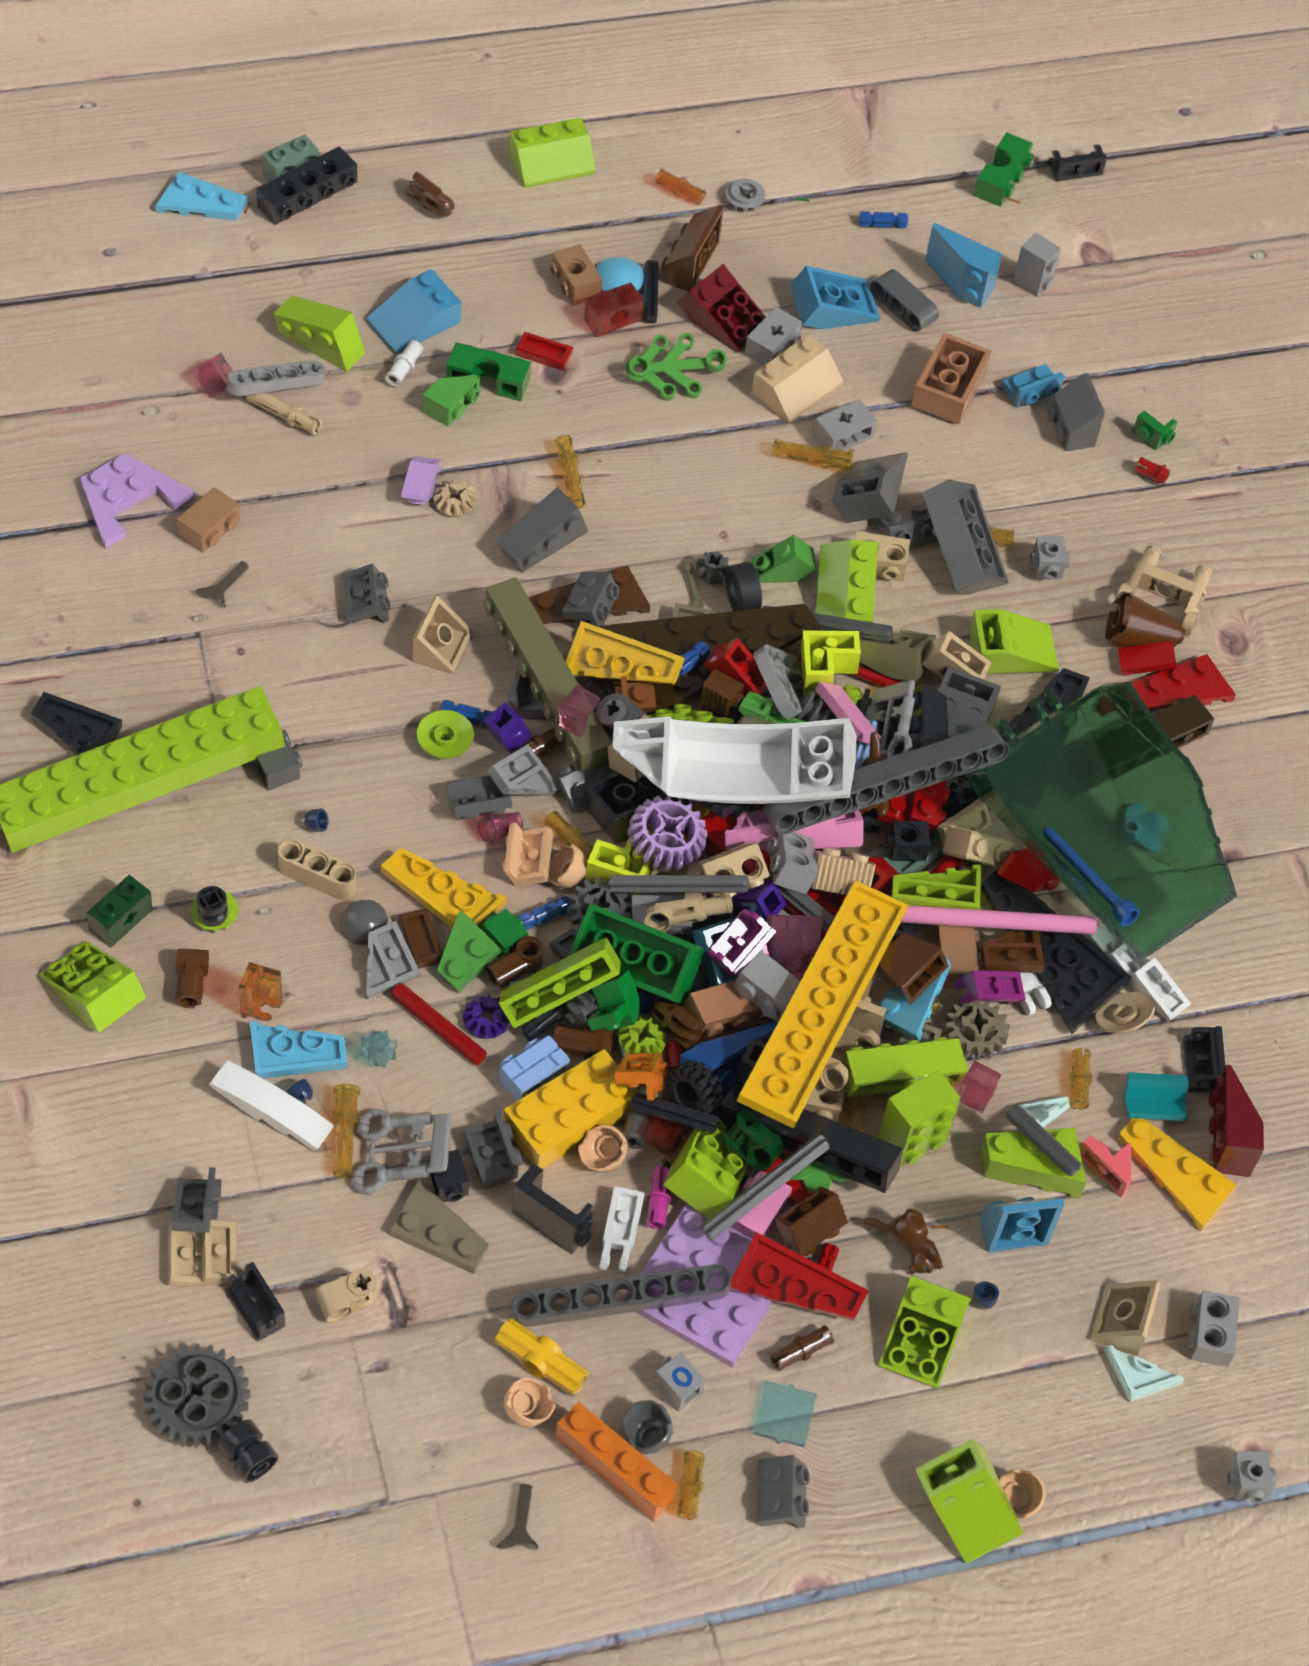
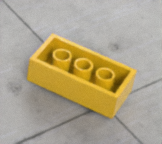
(562, 1111)

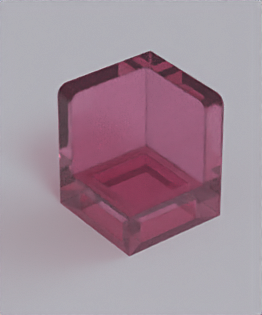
(213, 375)
(575, 709)
(978, 1086)

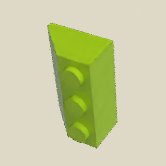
(552, 152)
(847, 579)

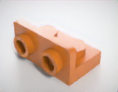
(643, 1069)

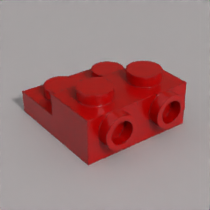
(919, 806)

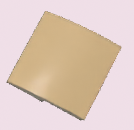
(202, 1256)

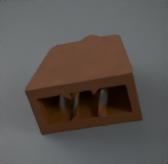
(911, 966)

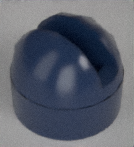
(316, 820)
(300, 1090)
(985, 1295)

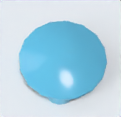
(620, 271)

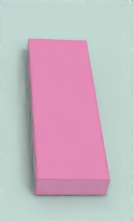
(844, 707)

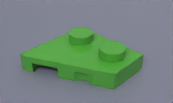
(466, 953)

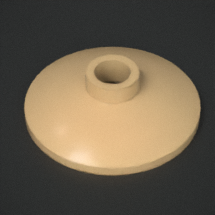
(1125, 1012)

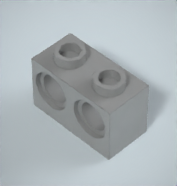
(793, 861)
(1219, 1329)

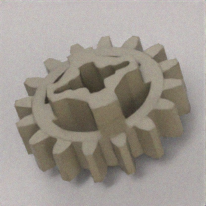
(986, 1022)

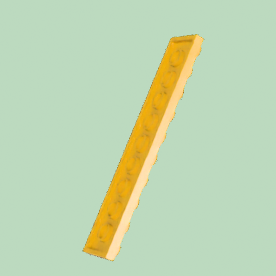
(822, 1004)

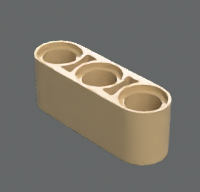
(324, 880)

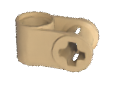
(344, 1295)

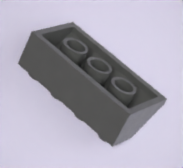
(964, 537)

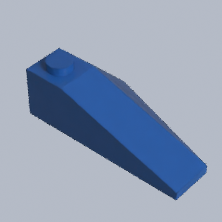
(725, 1054)

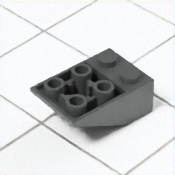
(870, 488)
(968, 701)

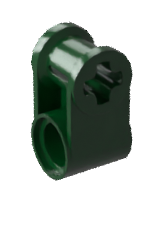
(752, 1141)

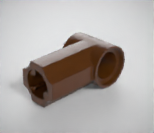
(515, 963)
(191, 969)
(582, 1040)

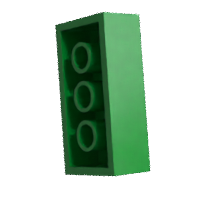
(653, 957)

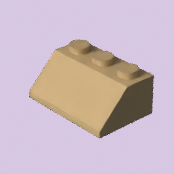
(797, 379)

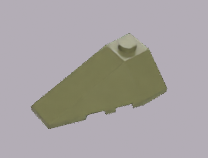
(899, 657)

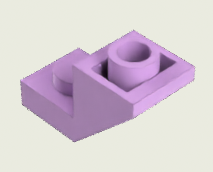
(421, 479)

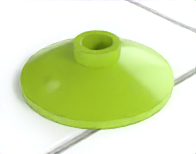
(446, 725)

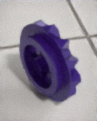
(483, 1027)

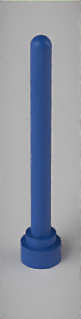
(1124, 911)

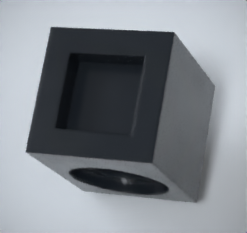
(914, 831)
(452, 1183)

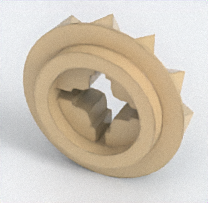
(452, 506)

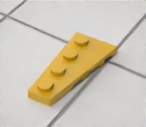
(613, 656)
(440, 890)
(1189, 1179)

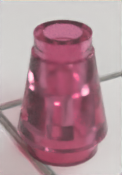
(496, 826)

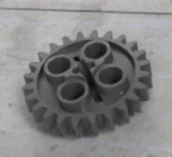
(217, 1412)

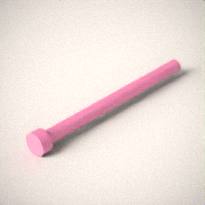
(1000, 919)

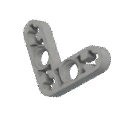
(778, 672)

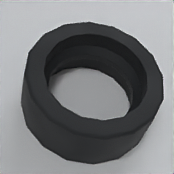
(743, 587)

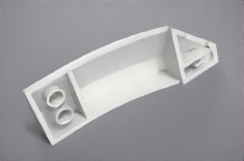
(742, 759)

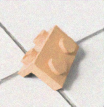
(528, 855)

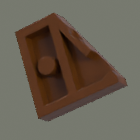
(1013, 953)

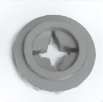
(747, 188)

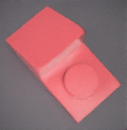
(1111, 1169)

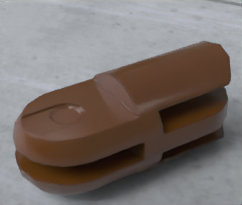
(429, 195)
(677, 1022)

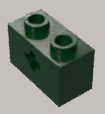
(119, 910)

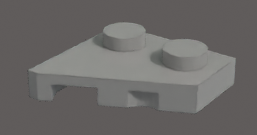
(523, 774)
(388, 960)

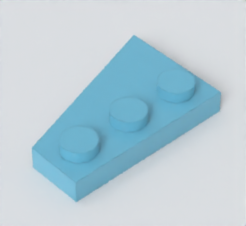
(198, 196)
(911, 1018)
(292, 1052)

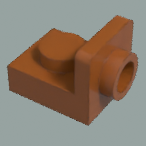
(639, 693)

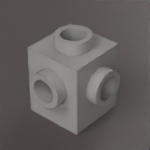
(1049, 557)
(1251, 1476)

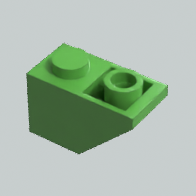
(450, 397)
(785, 561)

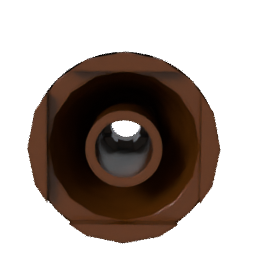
(1140, 623)

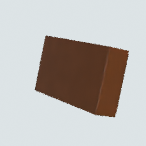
(420, 938)

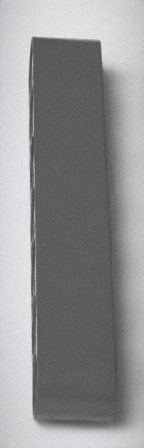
(606, 1290)

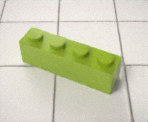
(560, 982)
(899, 1066)

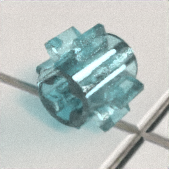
(379, 1056)

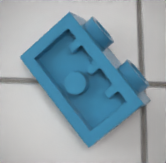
(1032, 385)

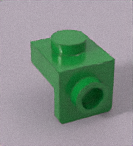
(1153, 432)

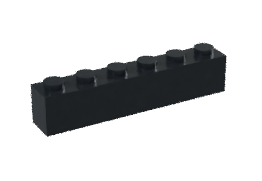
(849, 1152)

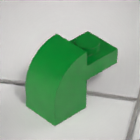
(617, 1003)

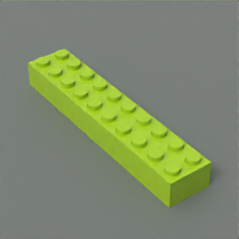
(137, 768)

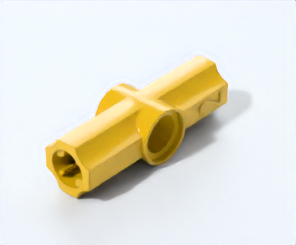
(541, 1357)

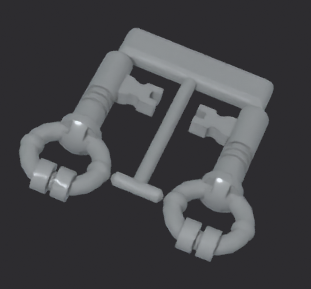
(889, 694)
(439, 1147)

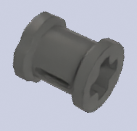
(635, 1127)

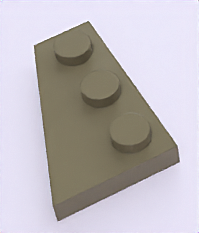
(438, 1230)

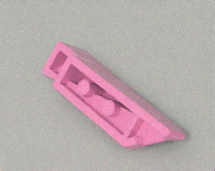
(833, 833)

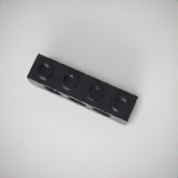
(307, 185)

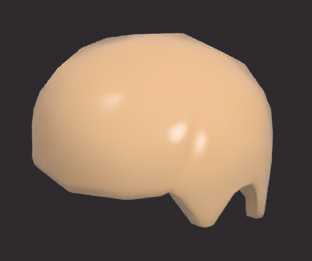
(567, 867)
(603, 1148)
(528, 1402)
(1023, 1491)

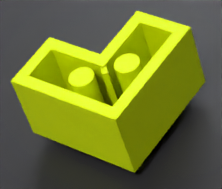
(828, 654)
(614, 860)

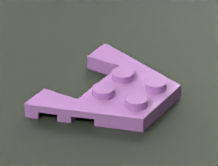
(122, 485)

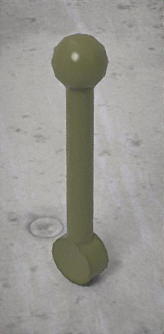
(687, 567)

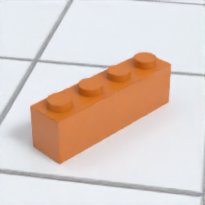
(616, 1461)

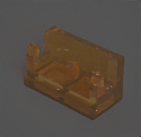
(259, 988)

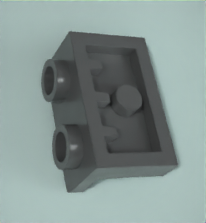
(366, 594)

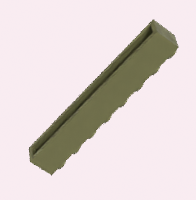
(544, 668)

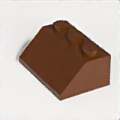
(693, 249)

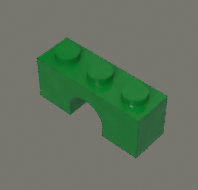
(998, 180)
(509, 372)

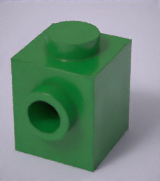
(504, 930)

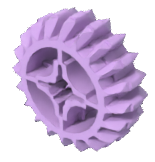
(667, 843)

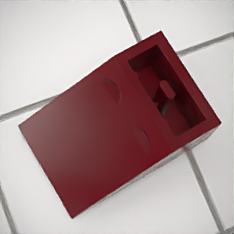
(722, 308)
(1234, 1126)

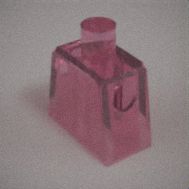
(794, 941)

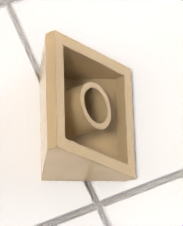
(440, 637)
(1125, 1315)

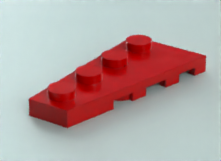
(1190, 678)
(791, 1279)

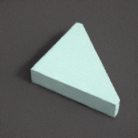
(1047, 1110)
(1139, 1376)

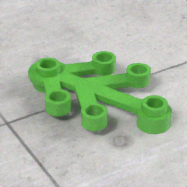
(672, 366)

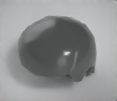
(362, 918)
(647, 1426)

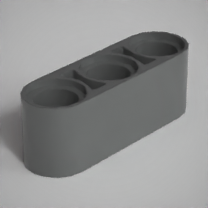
(904, 300)

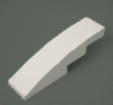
(1146, 974)
(271, 1104)

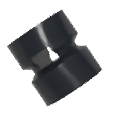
(244, 1446)

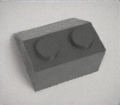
(1077, 414)

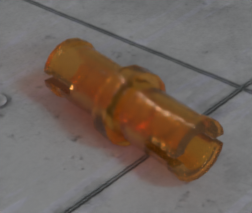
(680, 186)

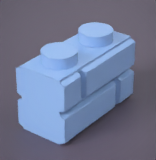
(533, 1067)

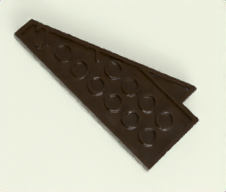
(753, 627)

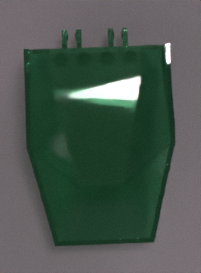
(1122, 802)

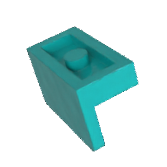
(1155, 1096)

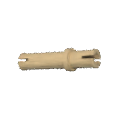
(292, 414)

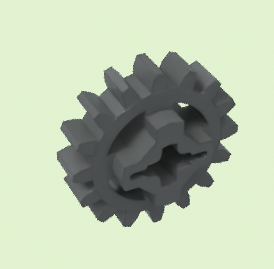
(601, 893)

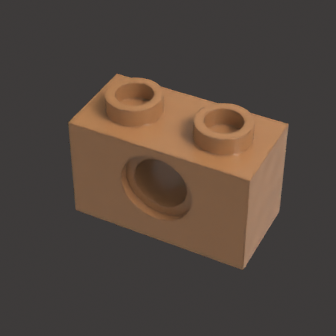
(575, 274)

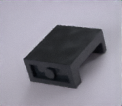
(549, 1215)

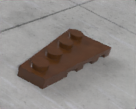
(630, 598)

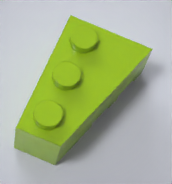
(321, 330)
(944, 890)
(1017, 1160)

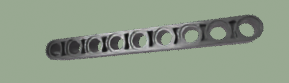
(896, 777)

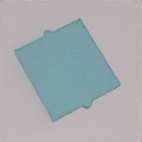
(784, 1414)

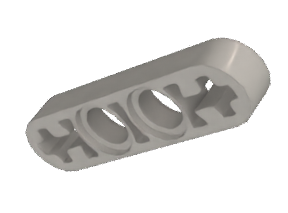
(248, 380)

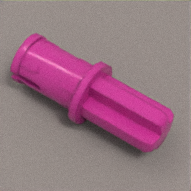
(658, 1199)

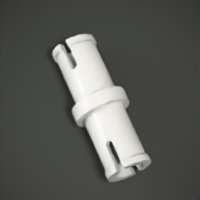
(404, 363)

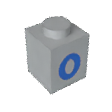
(679, 1381)

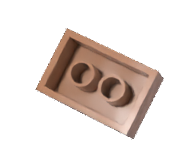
(951, 378)

